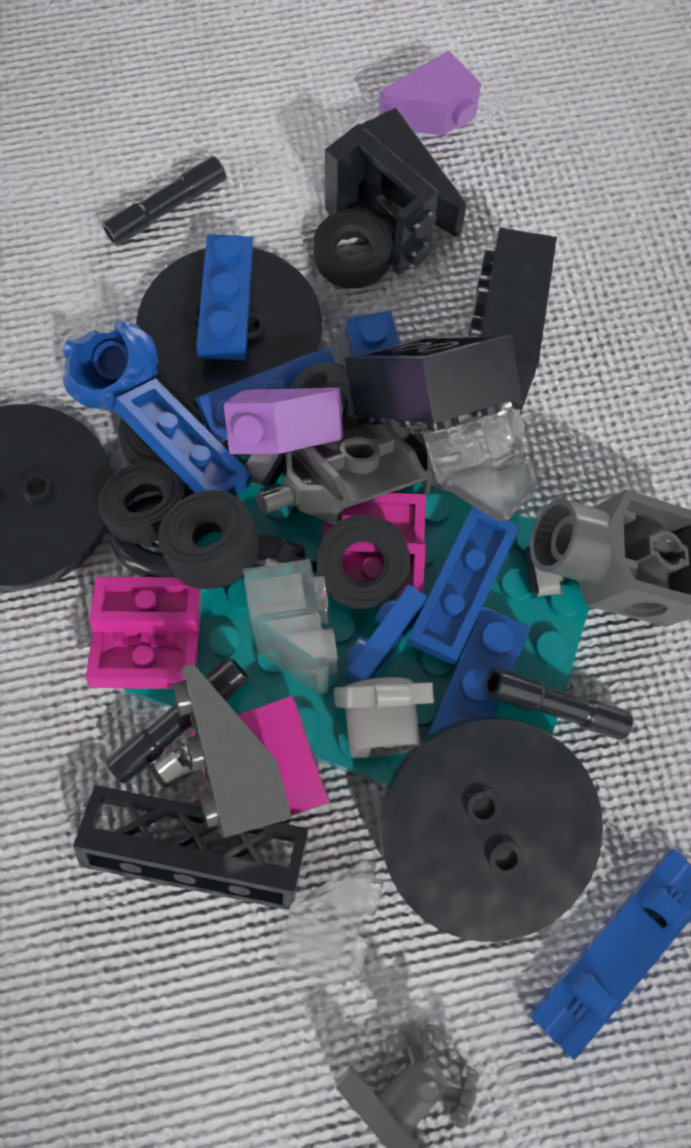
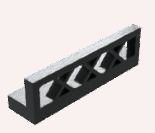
(184, 866)

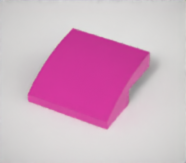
(407, 514)
(142, 632)
(285, 737)

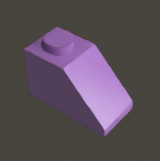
(434, 96)
(282, 419)

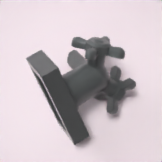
(412, 1092)

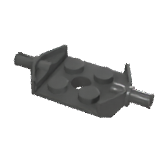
(350, 471)

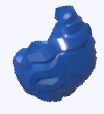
(108, 365)

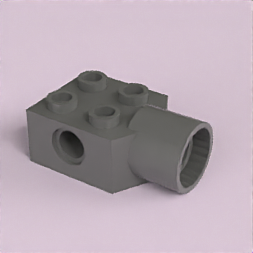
(624, 554)

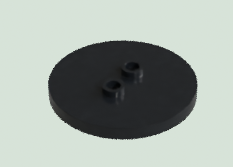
(281, 324)
(47, 495)
(491, 829)

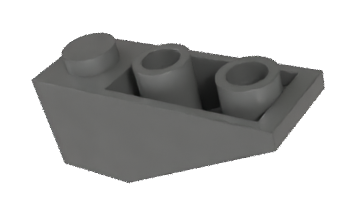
(237, 767)

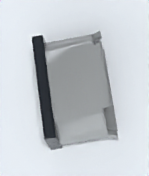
(266, 469)
(541, 582)
(169, 768)

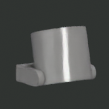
(382, 715)

